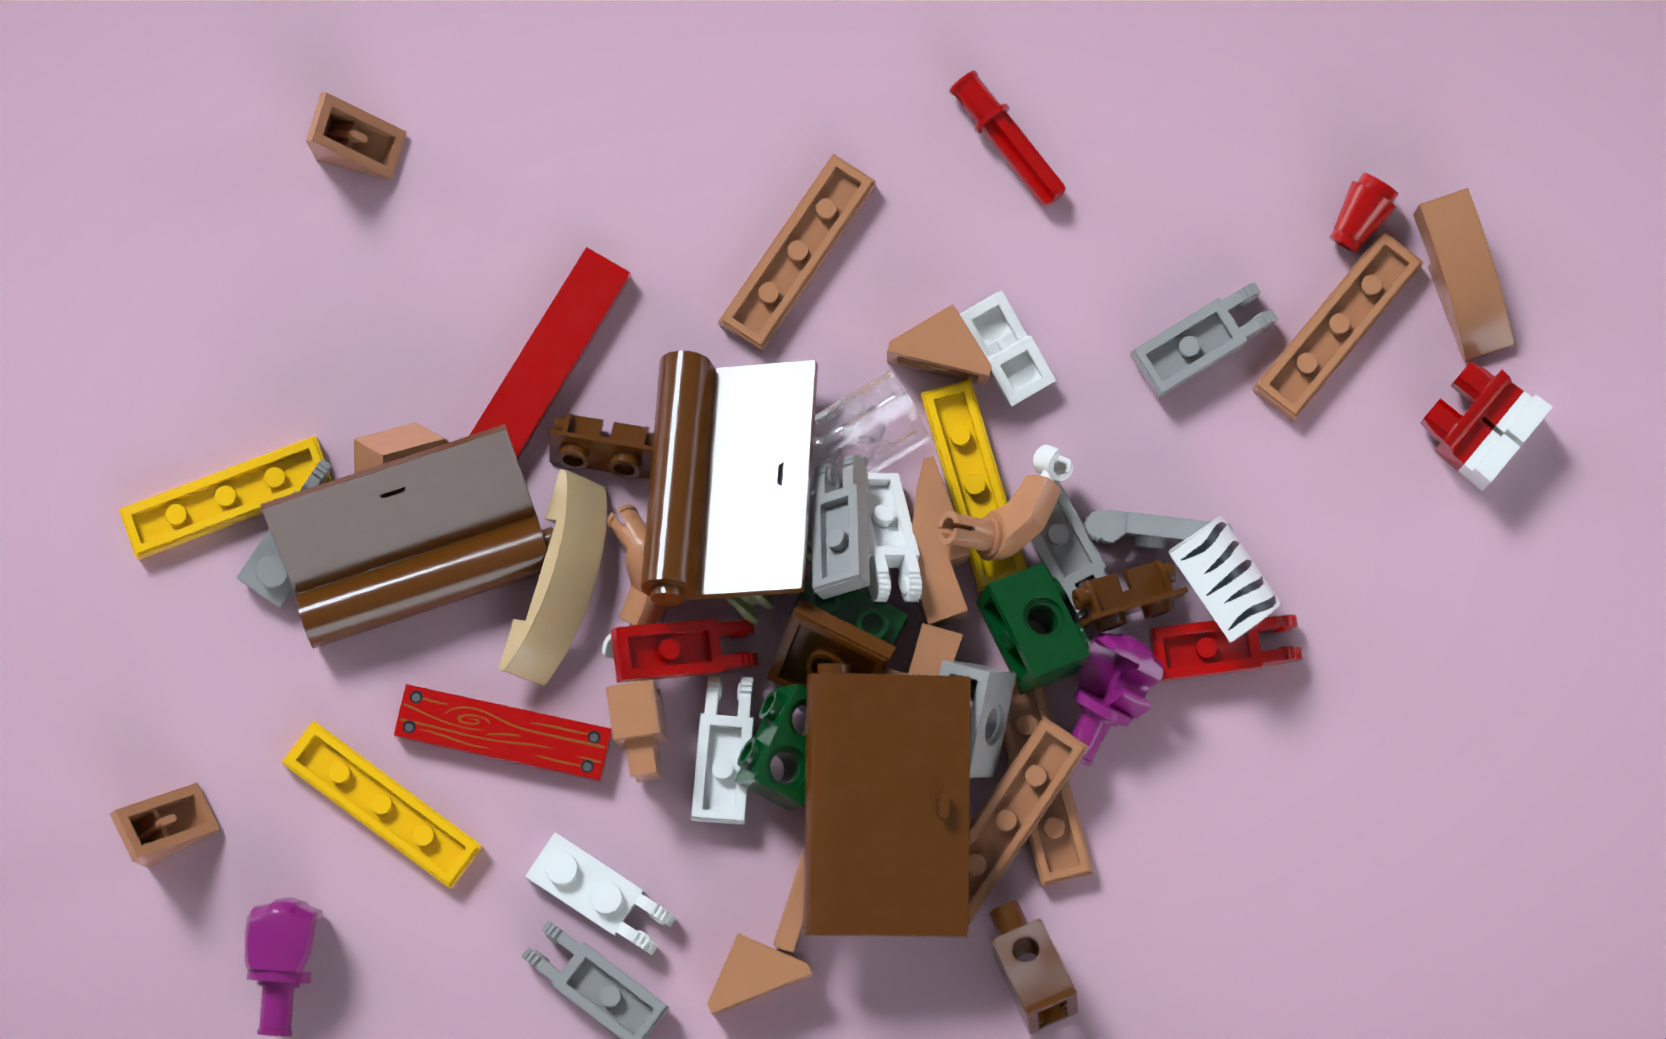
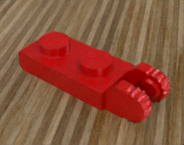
(678, 649)
(1204, 650)

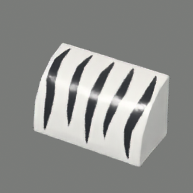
(1225, 578)

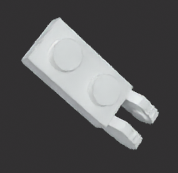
(891, 539)
(719, 745)
(595, 890)

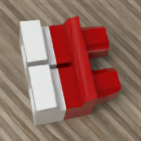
(1490, 429)

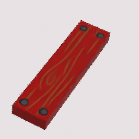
(503, 732)

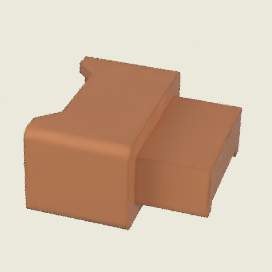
(638, 726)

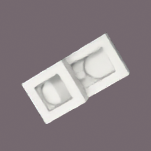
(1015, 358)

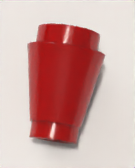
(1363, 211)

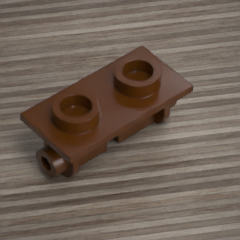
(579, 445)
(1148, 592)

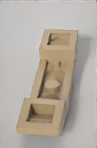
(564, 583)

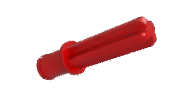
(1007, 138)

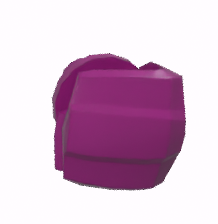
(1113, 687)
(275, 953)

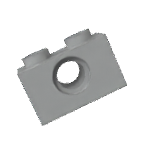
(988, 712)

